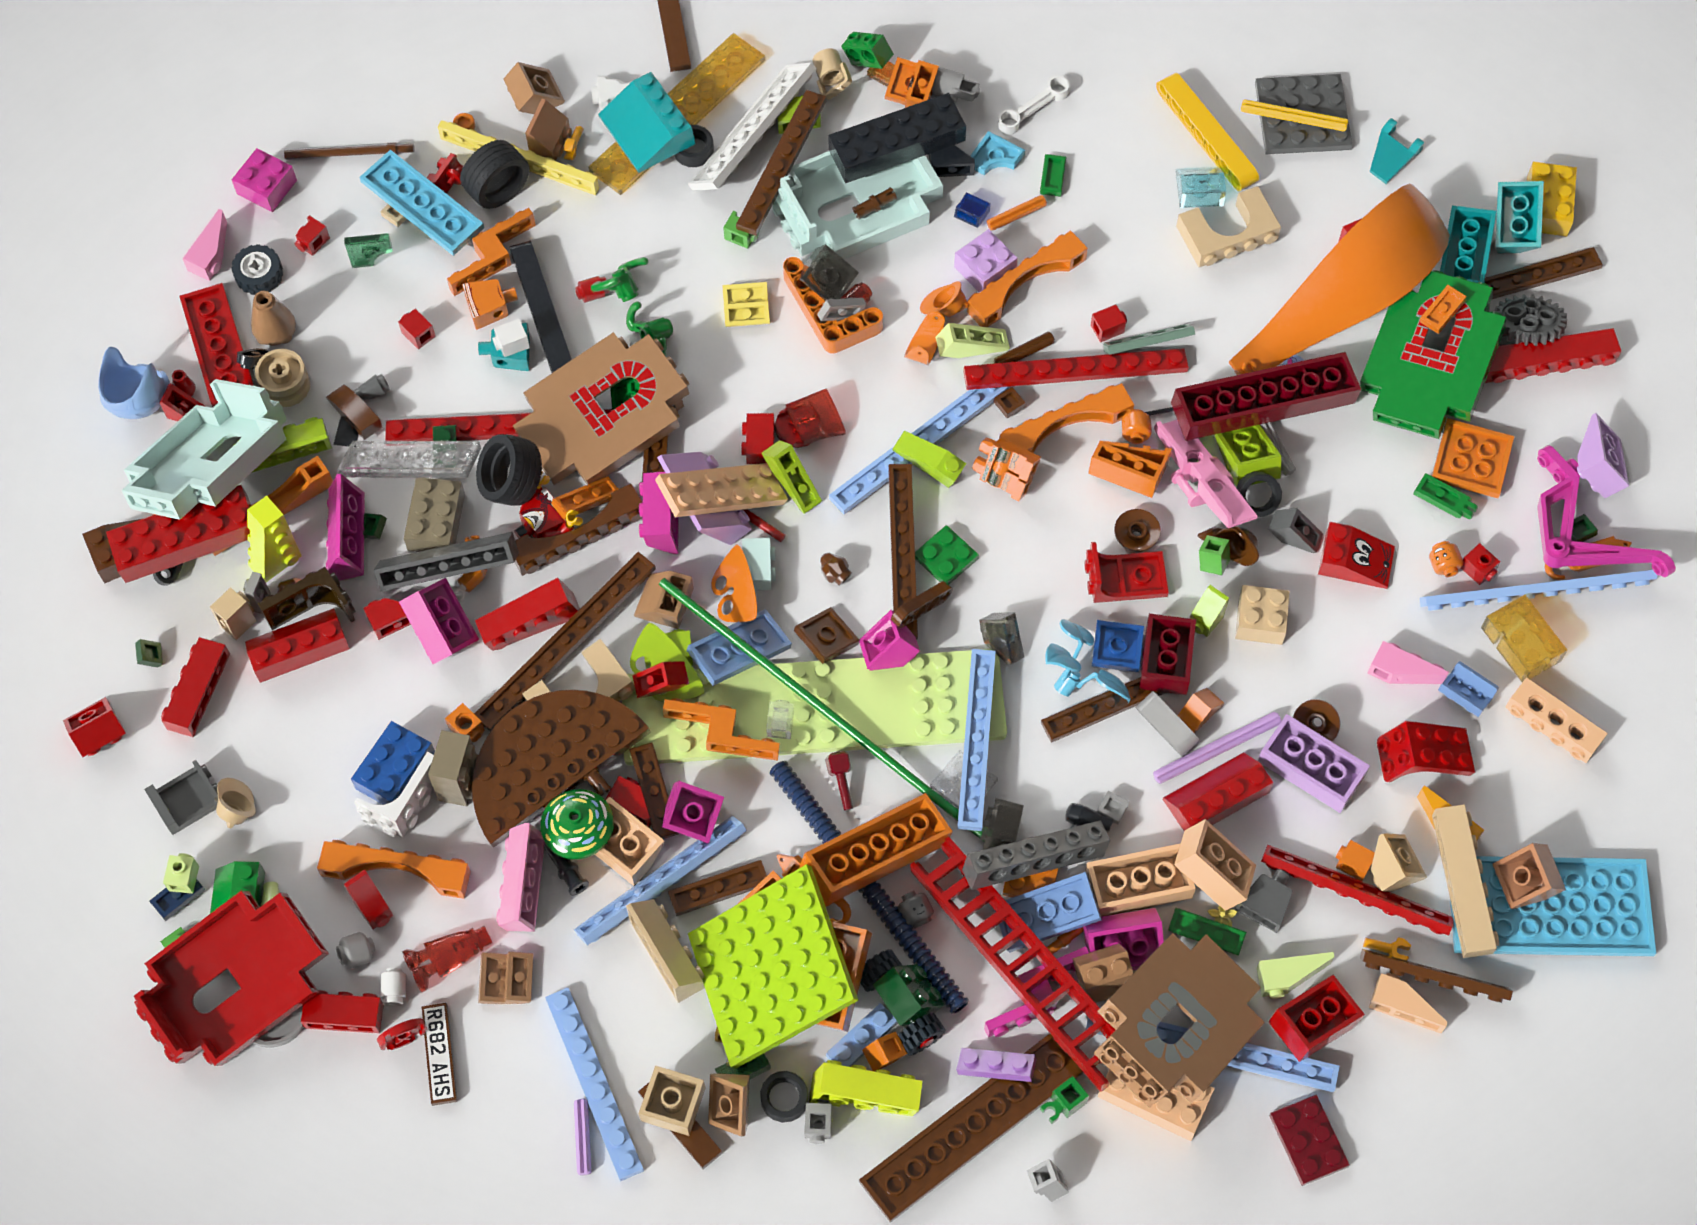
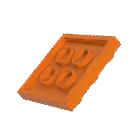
(1472, 458)

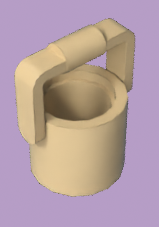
(831, 72)

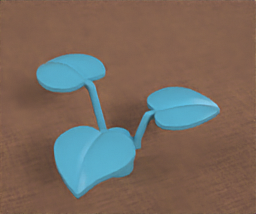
(1070, 677)

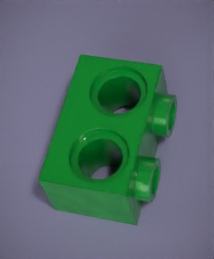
(867, 50)

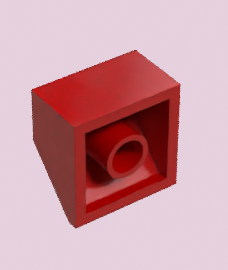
(94, 727)

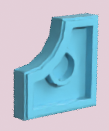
(995, 153)

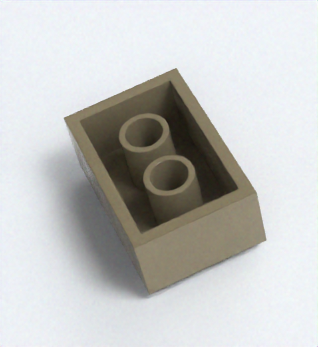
(434, 514)
(453, 768)

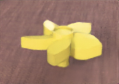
(1222, 916)

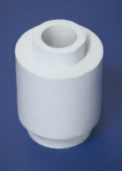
(393, 987)

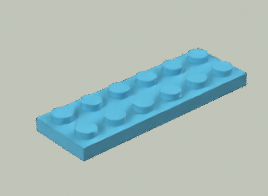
(421, 202)

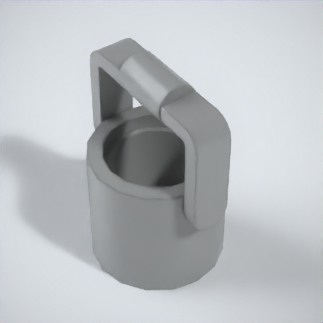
(952, 82)

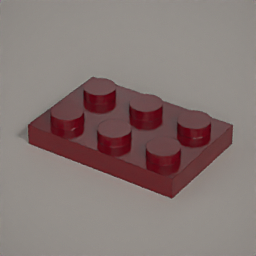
(1309, 1140)

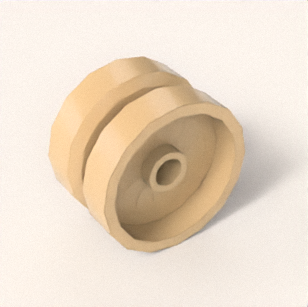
(283, 376)

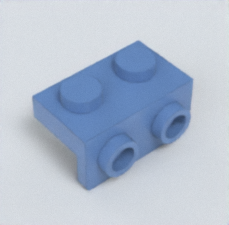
(1468, 689)

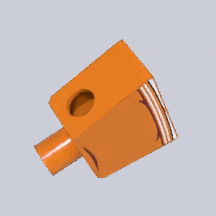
(487, 301)

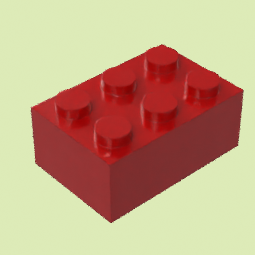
(1316, 1018)

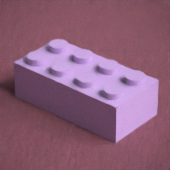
(1313, 763)

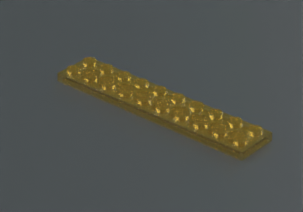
(693, 97)

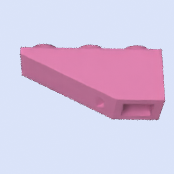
(1401, 667)

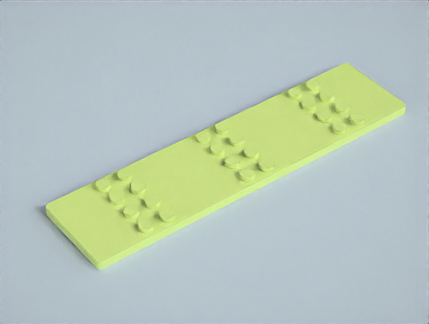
(889, 706)

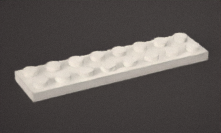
(752, 126)

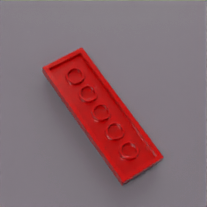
(214, 336)

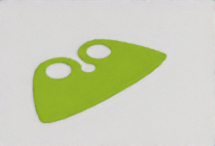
(660, 648)

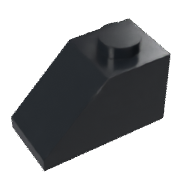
(952, 162)

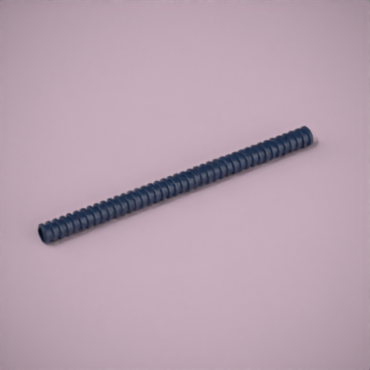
(873, 893)

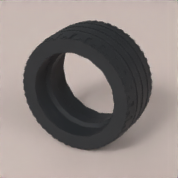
(494, 174)
(523, 474)

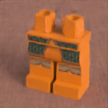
(1006, 466)

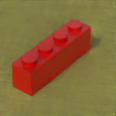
(195, 687)

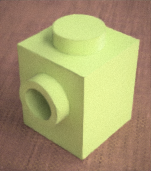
(181, 873)

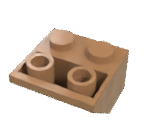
(659, 605)

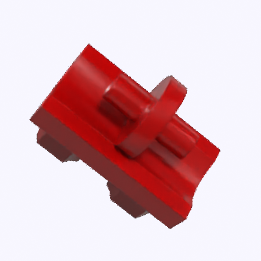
(447, 174)

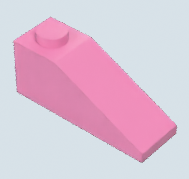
(206, 253)

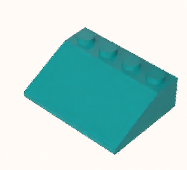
(647, 123)

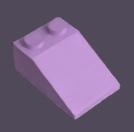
(1602, 459)

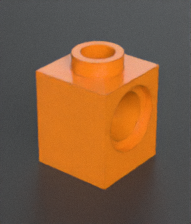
(463, 715)
(1354, 860)
(884, 1051)

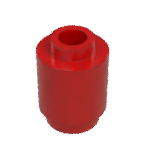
(584, 290)

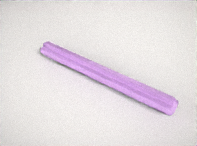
(1217, 747)

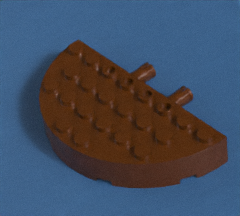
(546, 751)

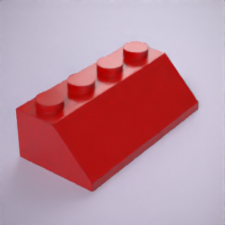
(296, 645)
(1219, 792)

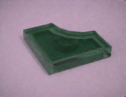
(365, 249)

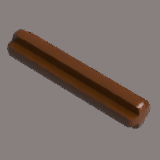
(1026, 348)

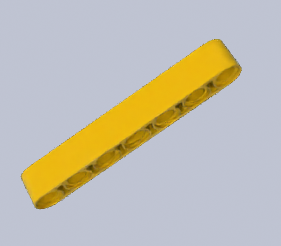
(1207, 131)

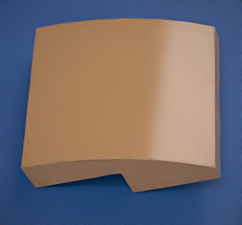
(505, 978)

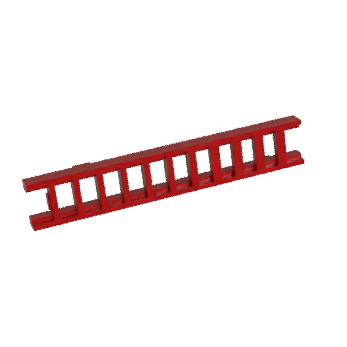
(1007, 972)

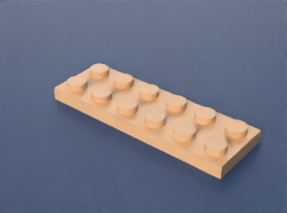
(721, 489)

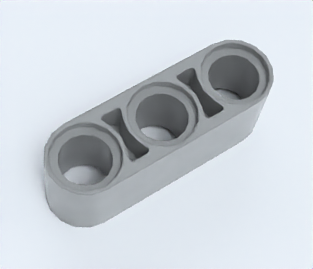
(1167, 723)

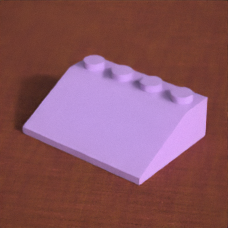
(723, 526)

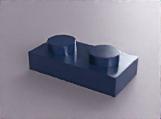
(169, 903)

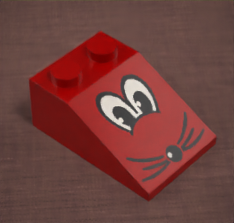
(1355, 556)

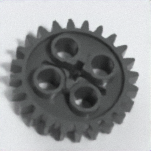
(1532, 319)

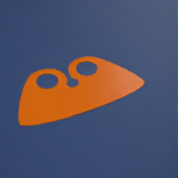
(738, 576)

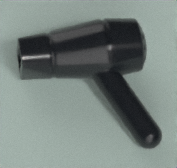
(1080, 815)

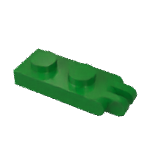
(1445, 497)

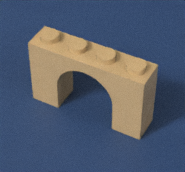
(1209, 247)
(611, 676)

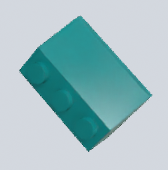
(1519, 216)

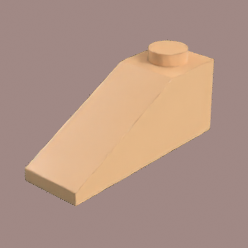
(1403, 1002)

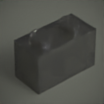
(1003, 823)

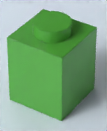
(1214, 555)

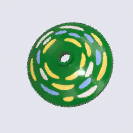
(581, 836)

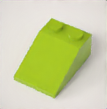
(1247, 452)

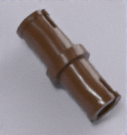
(874, 203)

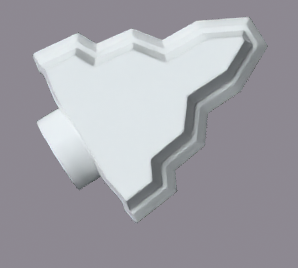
(606, 90)

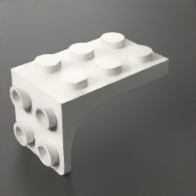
(403, 812)

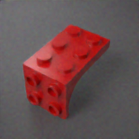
(1125, 576)
(1424, 748)

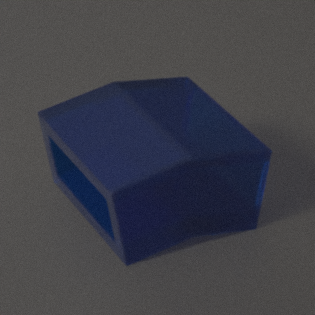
(972, 210)

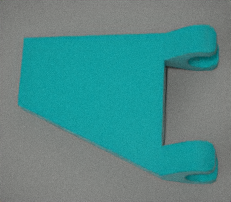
(1390, 154)

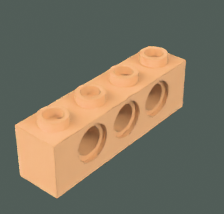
(1552, 708)

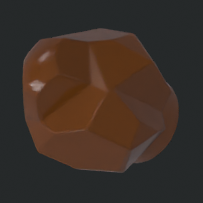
(834, 568)

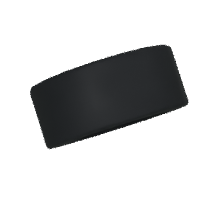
(700, 158)
(1276, 495)
(770, 1082)

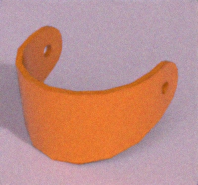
(924, 342)

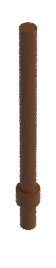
(349, 151)

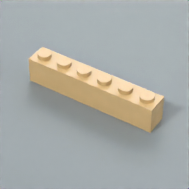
(1464, 881)

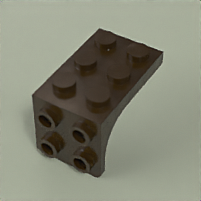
(299, 597)

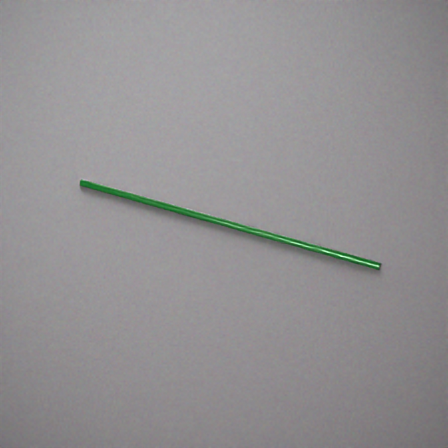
(812, 700)

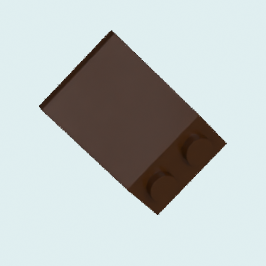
(101, 552)

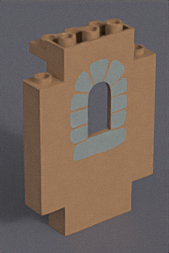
(1208, 990)

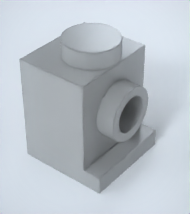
(818, 1113)
(1048, 1180)

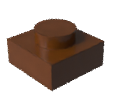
(1009, 402)

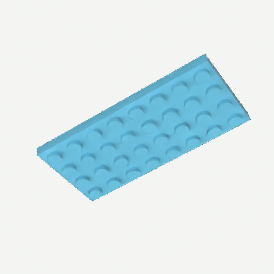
(1597, 915)

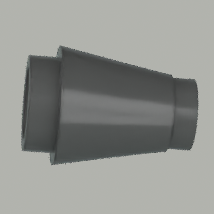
(372, 388)

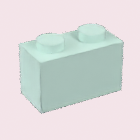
(759, 556)

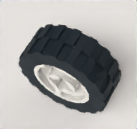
(253, 280)

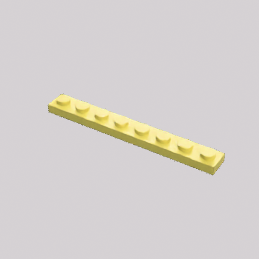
(539, 165)

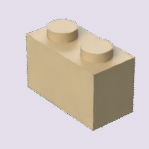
(233, 613)

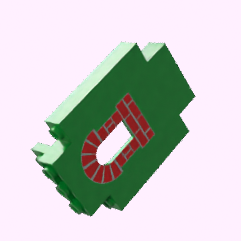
(1424, 385)

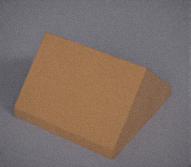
(729, 1102)

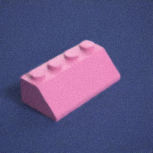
(521, 879)

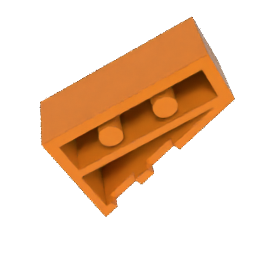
(1130, 466)

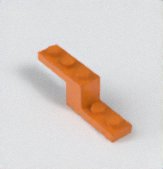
(491, 250)
(721, 729)

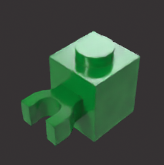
(1066, 1099)

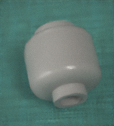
(355, 950)

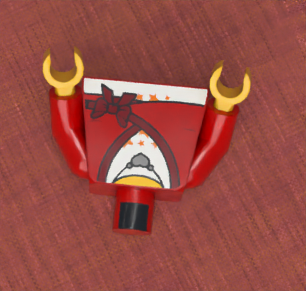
(541, 518)

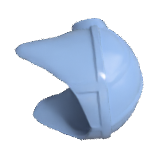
(130, 389)

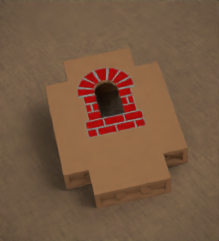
(575, 429)

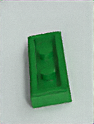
(1196, 927)

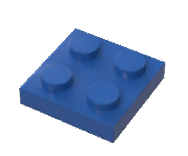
(1117, 646)

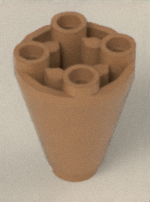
(271, 320)

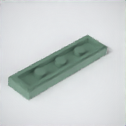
(1148, 338)

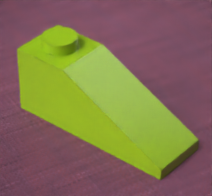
(929, 458)
(792, 475)

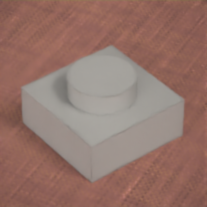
(1113, 807)

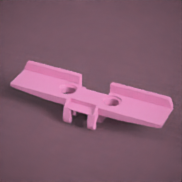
(1215, 482)

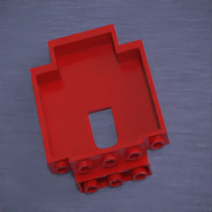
(264, 952)

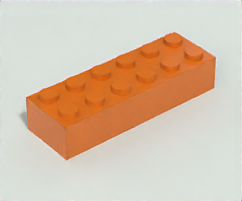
(877, 848)

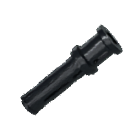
(568, 872)

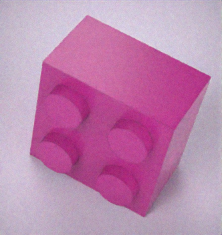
(264, 180)

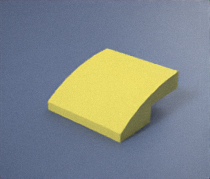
(746, 304)

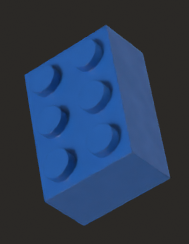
(391, 763)

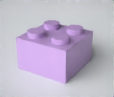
(984, 260)

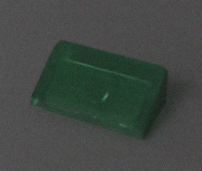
(753, 1068)

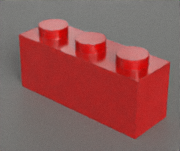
(343, 1012)

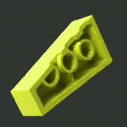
(270, 539)
(865, 1088)

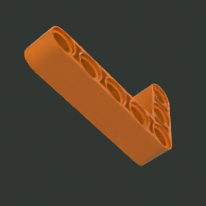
(832, 328)

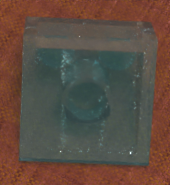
(1200, 187)

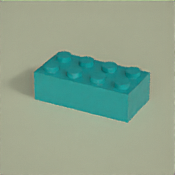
(1468, 243)

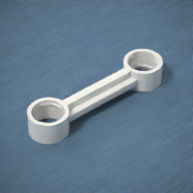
(1033, 105)

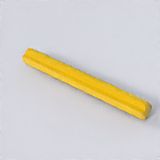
(1294, 115)

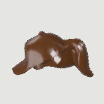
(1241, 541)

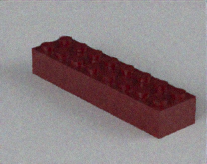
(1265, 396)

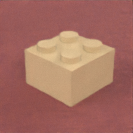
(1262, 614)
(672, 1100)

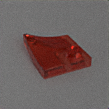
(815, 417)

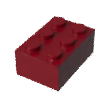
(1167, 654)

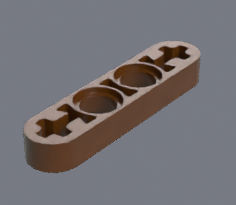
(921, 604)

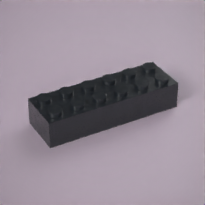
(897, 137)

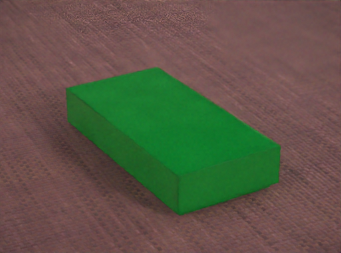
(1053, 175)

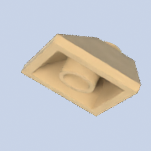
(1395, 863)

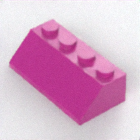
(345, 529)

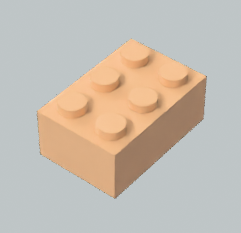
(1215, 865)

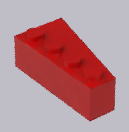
(528, 615)

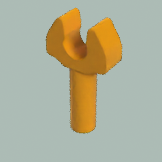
(571, 143)
(1388, 948)

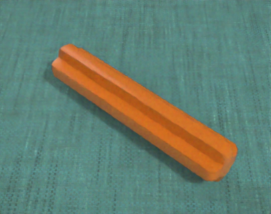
(1016, 212)

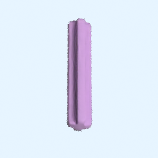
(582, 1137)

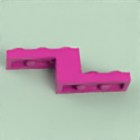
(1022, 1015)

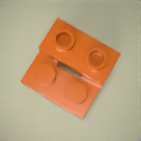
(921, 90)

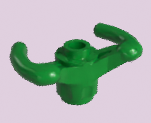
(622, 280)
(657, 329)

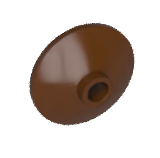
(1137, 521)
(1319, 709)

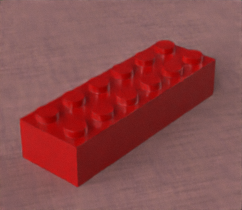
(167, 542)

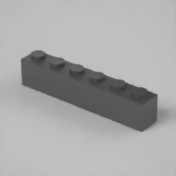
(446, 561)

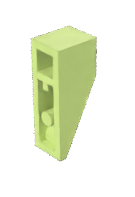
(970, 340)
(1285, 974)

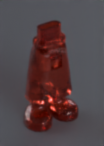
(445, 954)

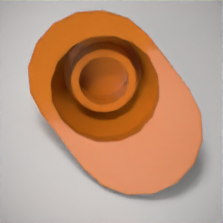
(946, 299)

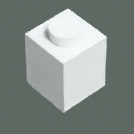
(510, 338)

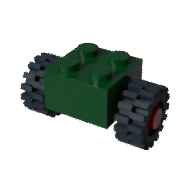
(908, 998)

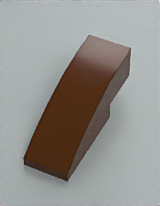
(355, 411)

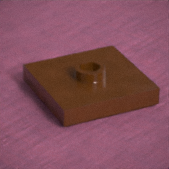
(826, 635)

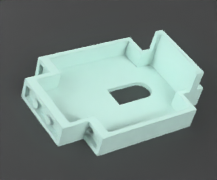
(820, 183)
(174, 471)

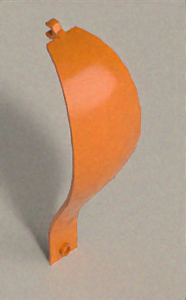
(1356, 279)

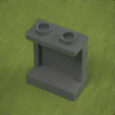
(185, 798)

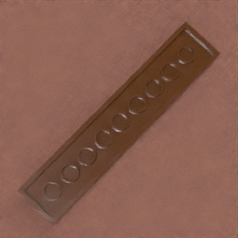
(965, 1131)

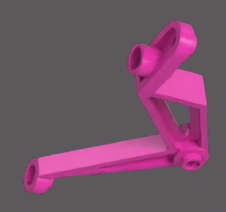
(1564, 552)

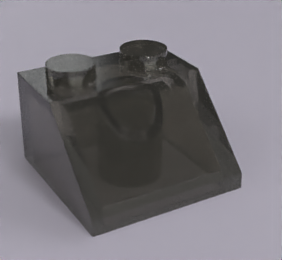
(827, 273)

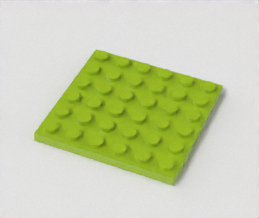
(772, 967)

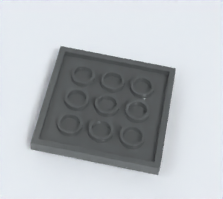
(1308, 93)

